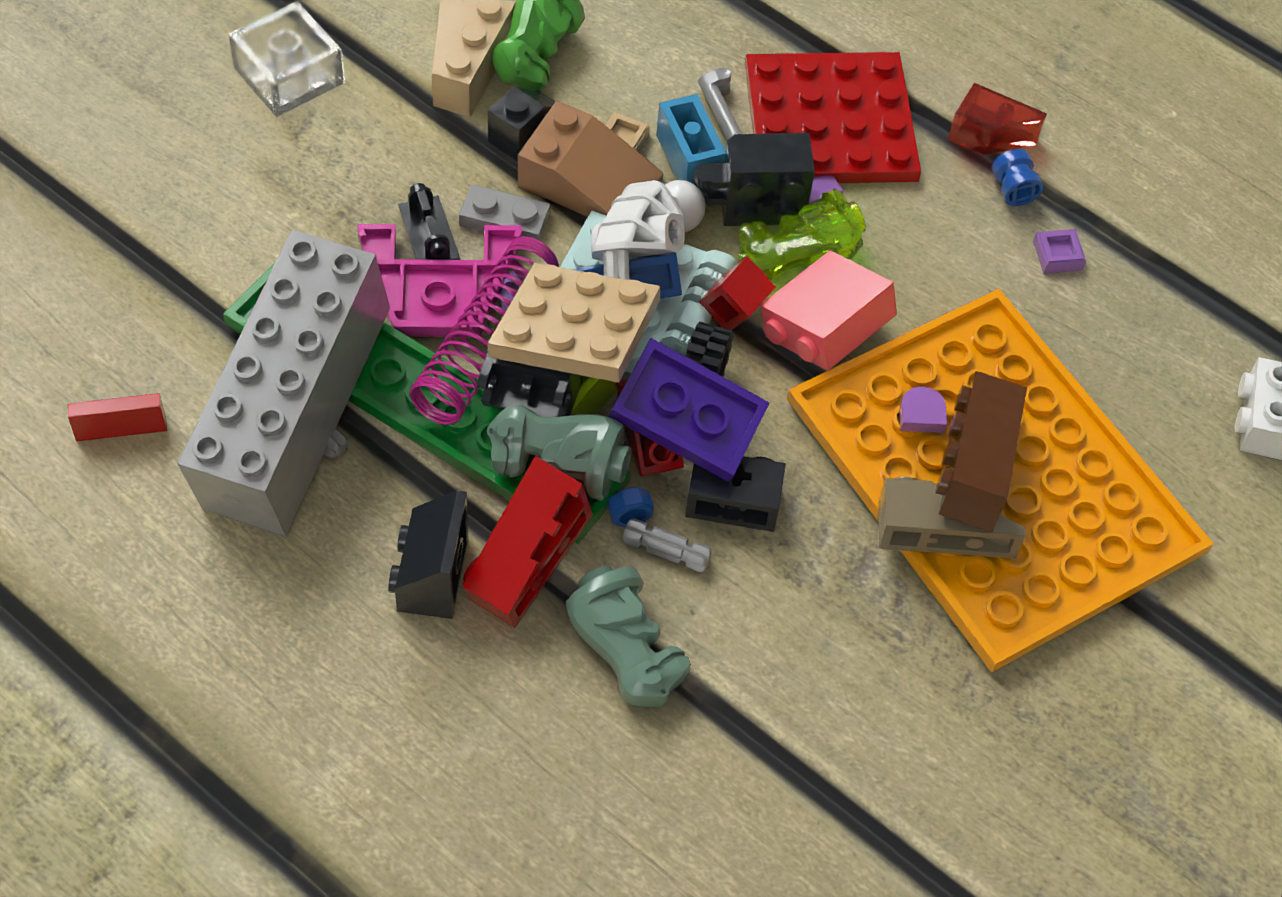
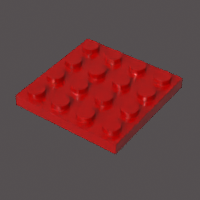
(846, 103)

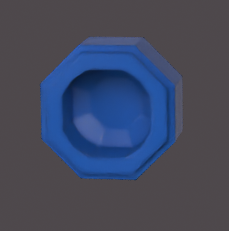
(630, 504)

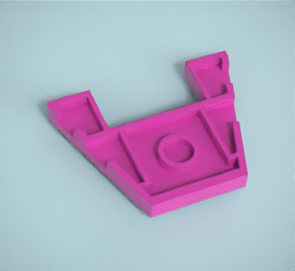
(433, 294)

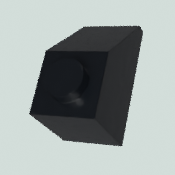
(516, 118)

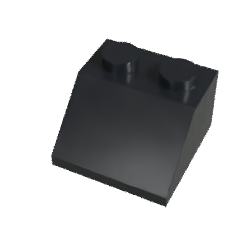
(431, 557)

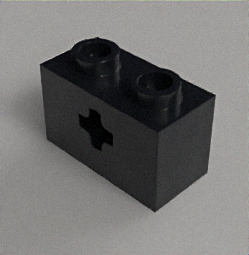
(745, 501)

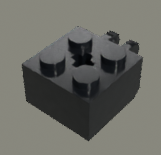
(759, 178)

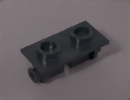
(427, 225)

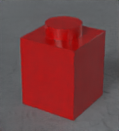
(737, 294)

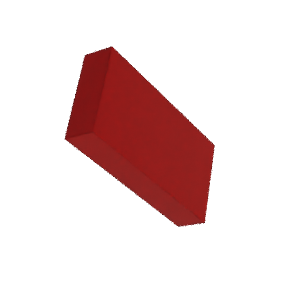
(117, 417)

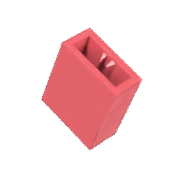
(828, 310)

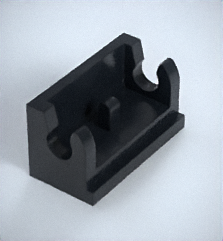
(537, 388)

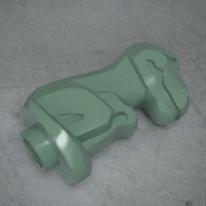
(578, 445)
(616, 626)

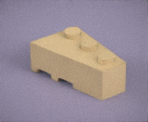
(464, 51)

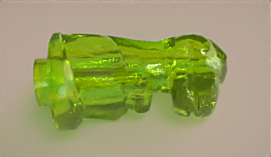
(805, 237)

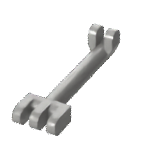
(714, 86)

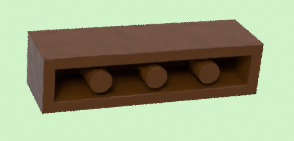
(982, 452)

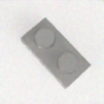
(494, 207)

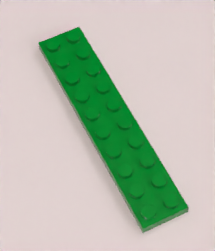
(385, 391)

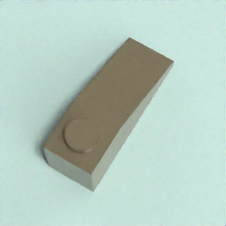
(912, 523)

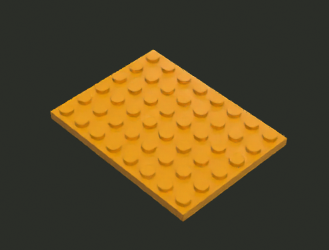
(1087, 499)

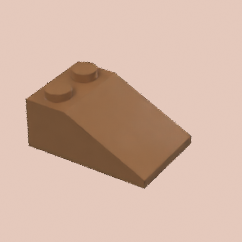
(580, 162)

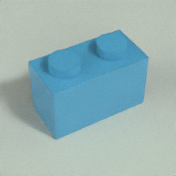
(687, 136)

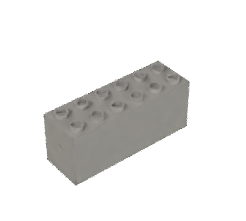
(286, 383)

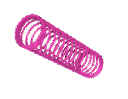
(435, 382)

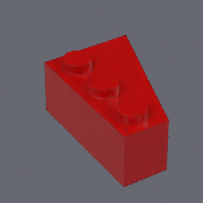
(528, 542)

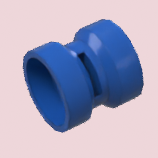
(1017, 177)

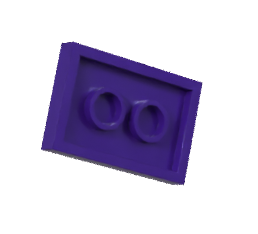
(689, 409)

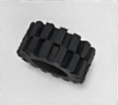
(710, 347)

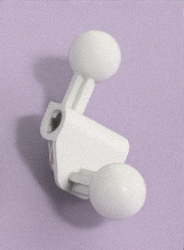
(646, 222)

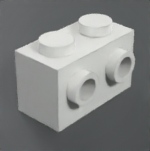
(1261, 412)

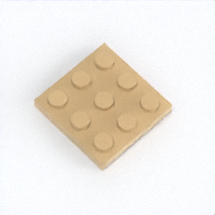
(575, 322)

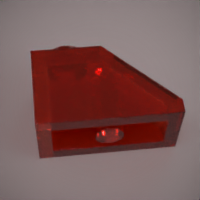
(994, 122)

